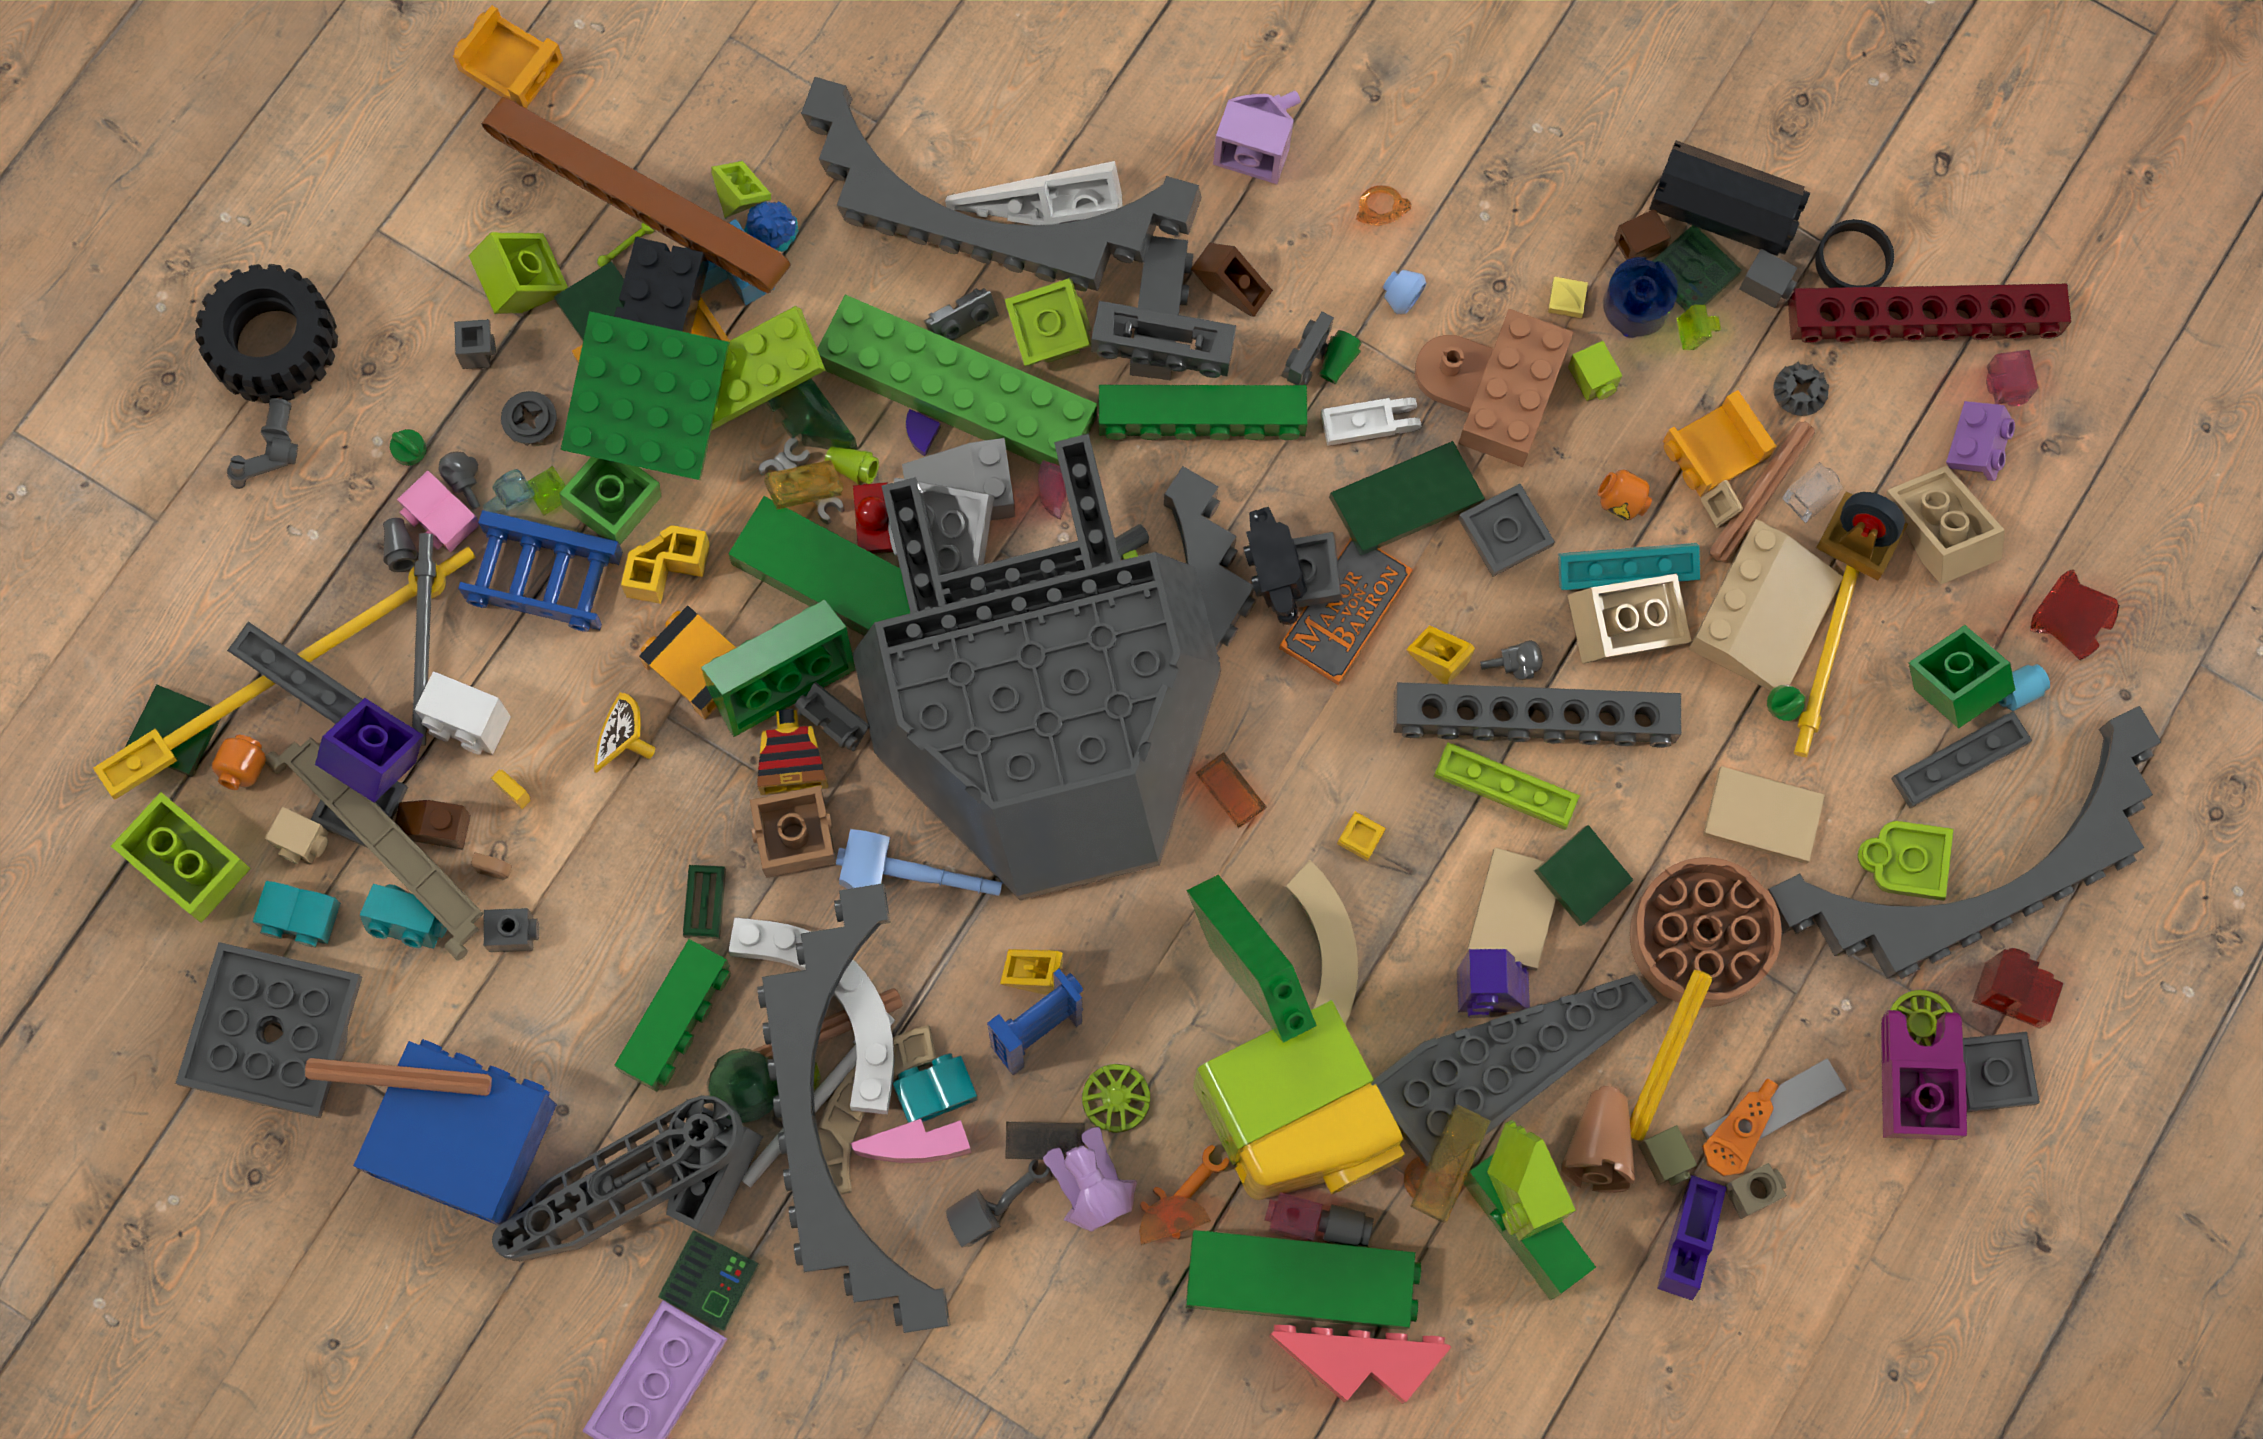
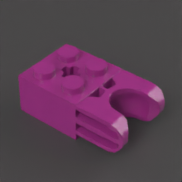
(1933, 1070)

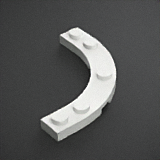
(856, 994)

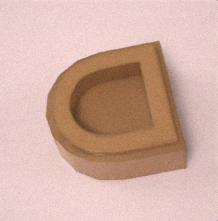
(491, 866)

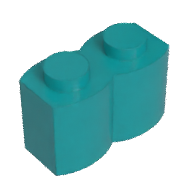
(296, 913)
(934, 1090)

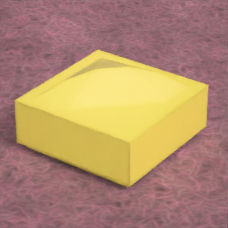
(1567, 297)

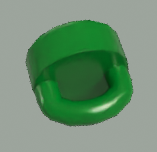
(407, 447)
(1785, 702)

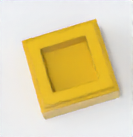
(511, 788)
(1361, 836)

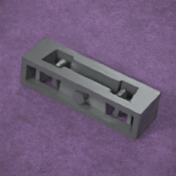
(1113, 339)

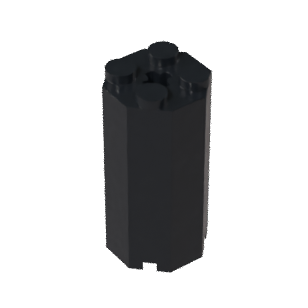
(1729, 199)

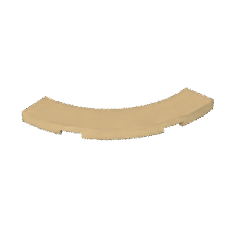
(1334, 937)
(841, 1124)

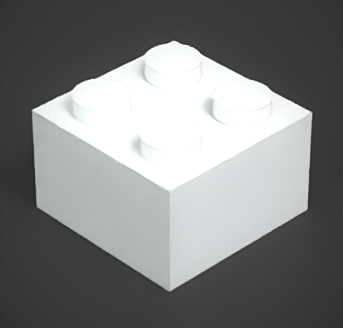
(462, 714)

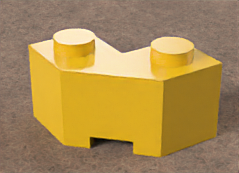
(674, 550)

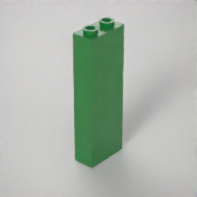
(819, 566)
(1251, 958)
(1302, 1280)

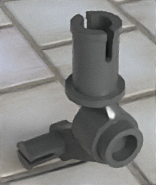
(279, 447)

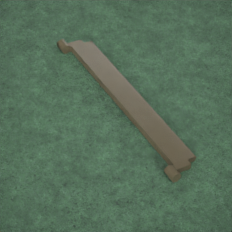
(388, 843)

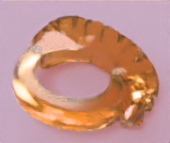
(1371, 217)

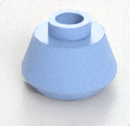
(1403, 290)

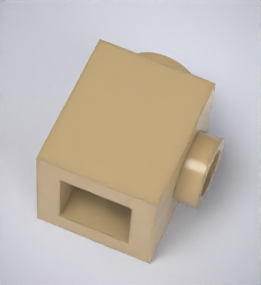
(297, 837)

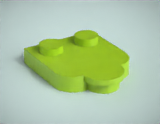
(1909, 859)

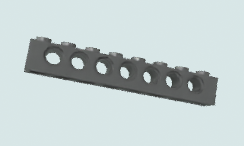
(1660, 707)

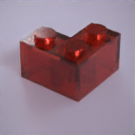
(2018, 988)

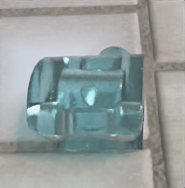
(510, 492)

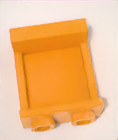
(506, 58)

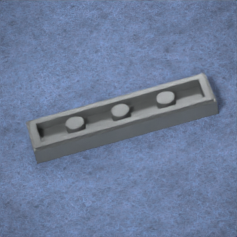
(293, 673)
(1961, 759)

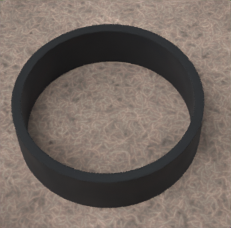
(1859, 226)

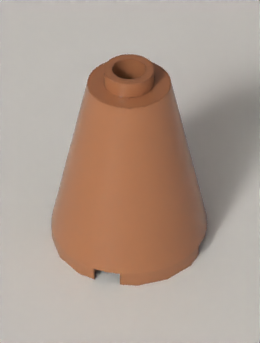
(1602, 1144)

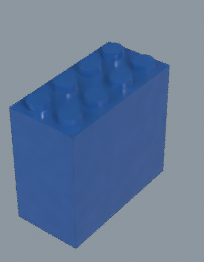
(458, 1145)

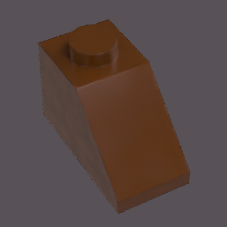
(1231, 277)
(434, 822)

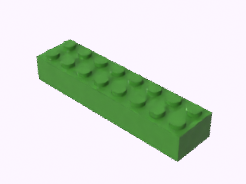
(952, 382)

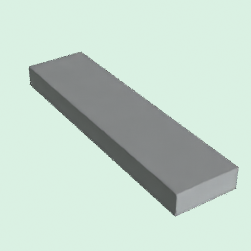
(1794, 1098)

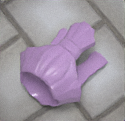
(1091, 1182)

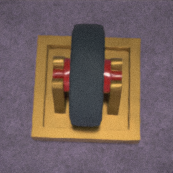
(1864, 532)

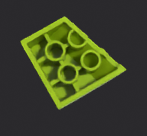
(1527, 1183)

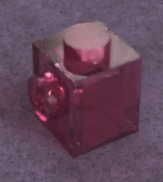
(2011, 378)
(1293, 1217)

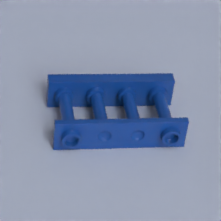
(531, 538)
(1014, 1036)

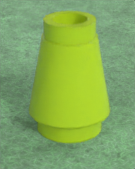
(854, 464)

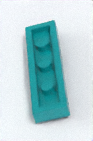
(1621, 565)

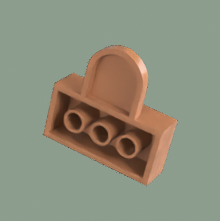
(1497, 386)

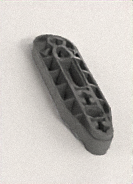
(694, 1144)

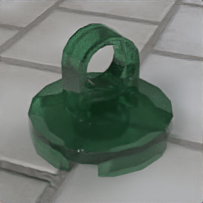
(744, 1083)

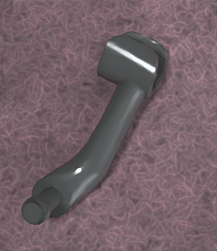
(1014, 1190)

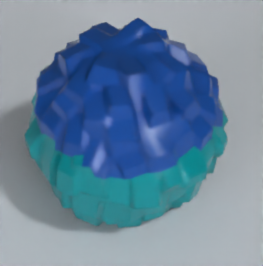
(772, 225)

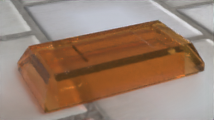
(1231, 790)

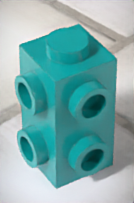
(400, 915)

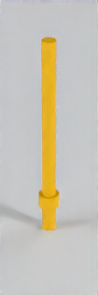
(1810, 719)

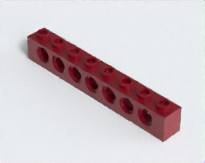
(2046, 300)

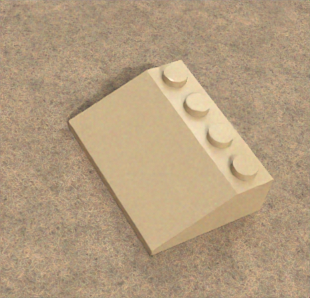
(1767, 608)

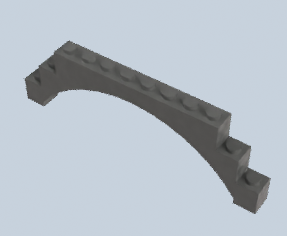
(1051, 251)
(1208, 549)
(1911, 934)
(795, 1014)

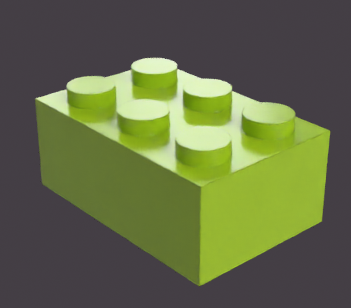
(180, 857)

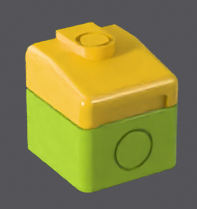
(1299, 1110)

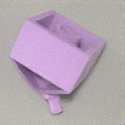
(1255, 135)

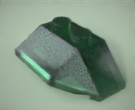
(812, 417)

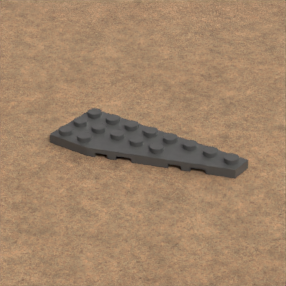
(1504, 1061)

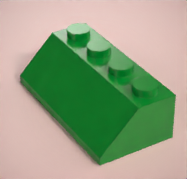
(779, 667)

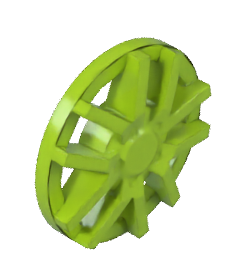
(1921, 1022)
(1116, 1098)

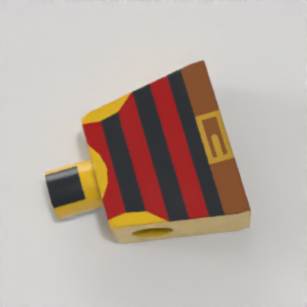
(789, 757)

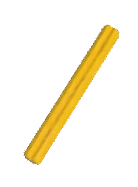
(1669, 1054)

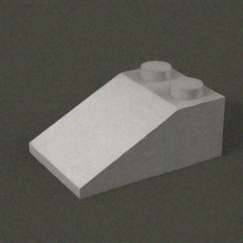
(971, 467)

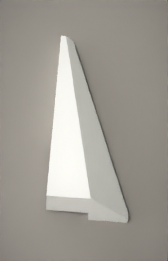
(1047, 198)

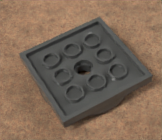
(239, 1001)

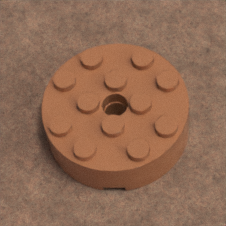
(1725, 900)

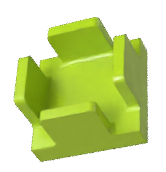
(1049, 322)

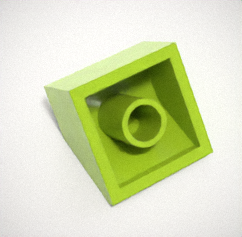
(517, 271)

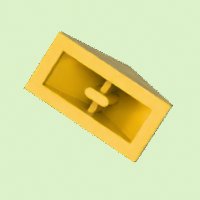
(1441, 653)
(1031, 969)

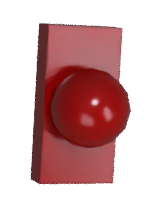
(871, 518)

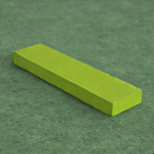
(1506, 786)

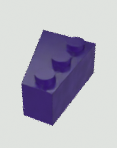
(1491, 983)

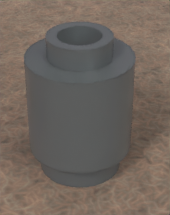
(1345, 1226)

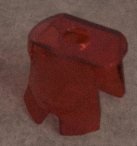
(2075, 615)

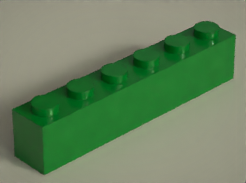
(1203, 411)

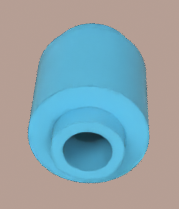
(2029, 685)

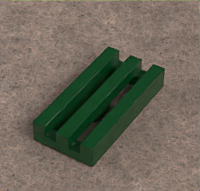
(701, 931)

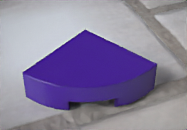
(921, 431)

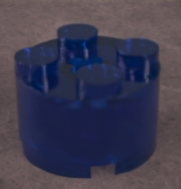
(1640, 297)

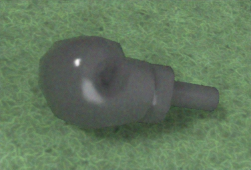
(459, 474)
(1520, 659)

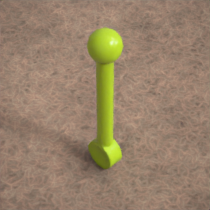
(605, 259)

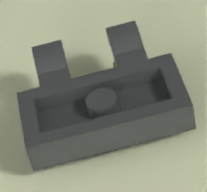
(1311, 346)

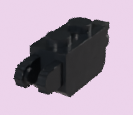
(1276, 564)

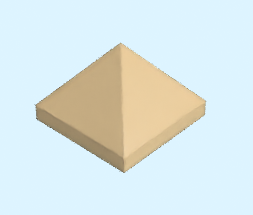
(1721, 503)

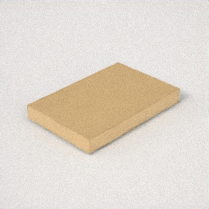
(1764, 815)
(1513, 909)

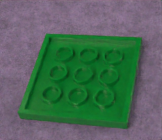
(645, 395)

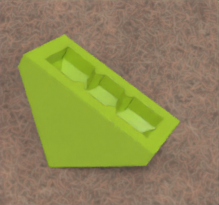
(738, 188)

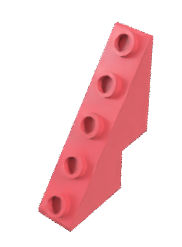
(1348, 1360)

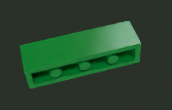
(673, 1015)

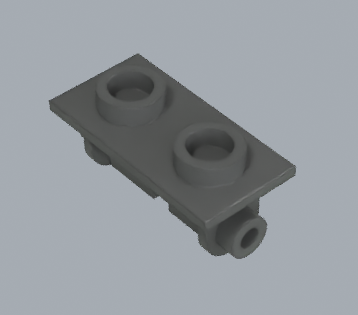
(972, 312)
(833, 716)

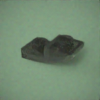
(1035, 1138)

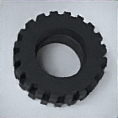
(247, 297)

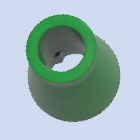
(1340, 353)

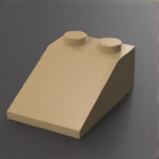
(1948, 525)
(1629, 618)

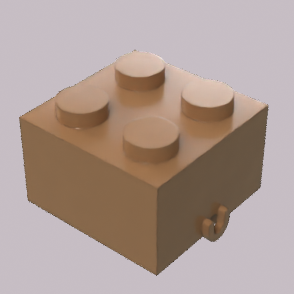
(792, 831)

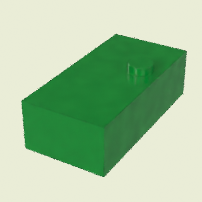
(1549, 1256)

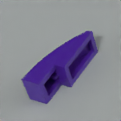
(1692, 1238)

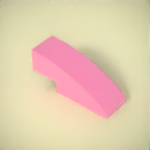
(913, 1145)

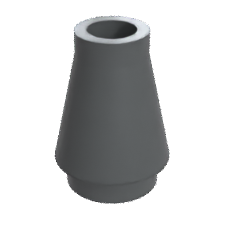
(398, 546)

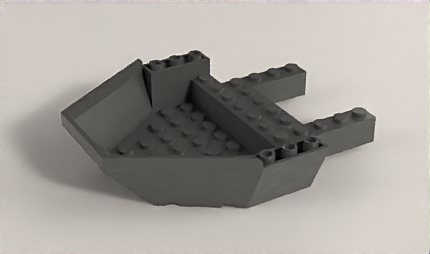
(1043, 693)

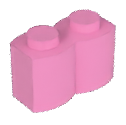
(438, 512)

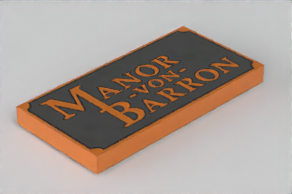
(1334, 633)

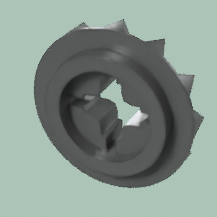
(1800, 403)
(513, 415)

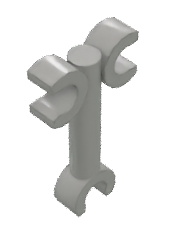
(787, 460)

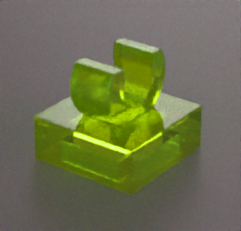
(1696, 326)
(547, 489)

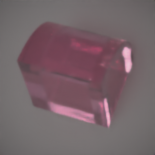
(1052, 489)

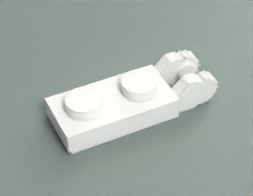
(1368, 420)

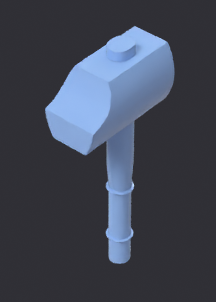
(867, 860)

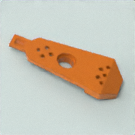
(1734, 1141)

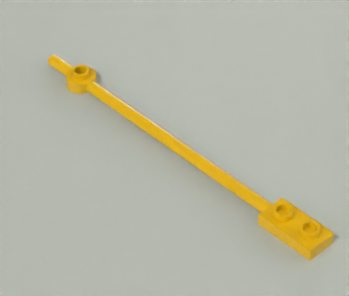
(153, 753)

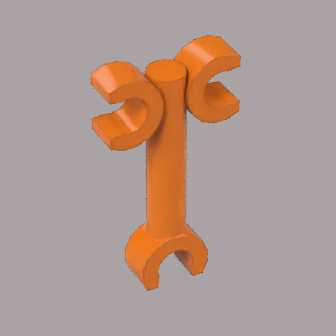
(1194, 1182)

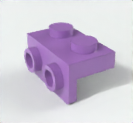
(1981, 439)

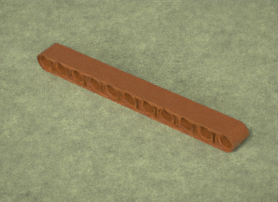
(636, 195)

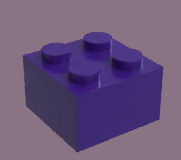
(369, 750)

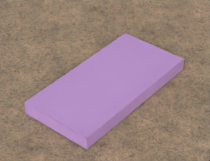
(656, 1378)

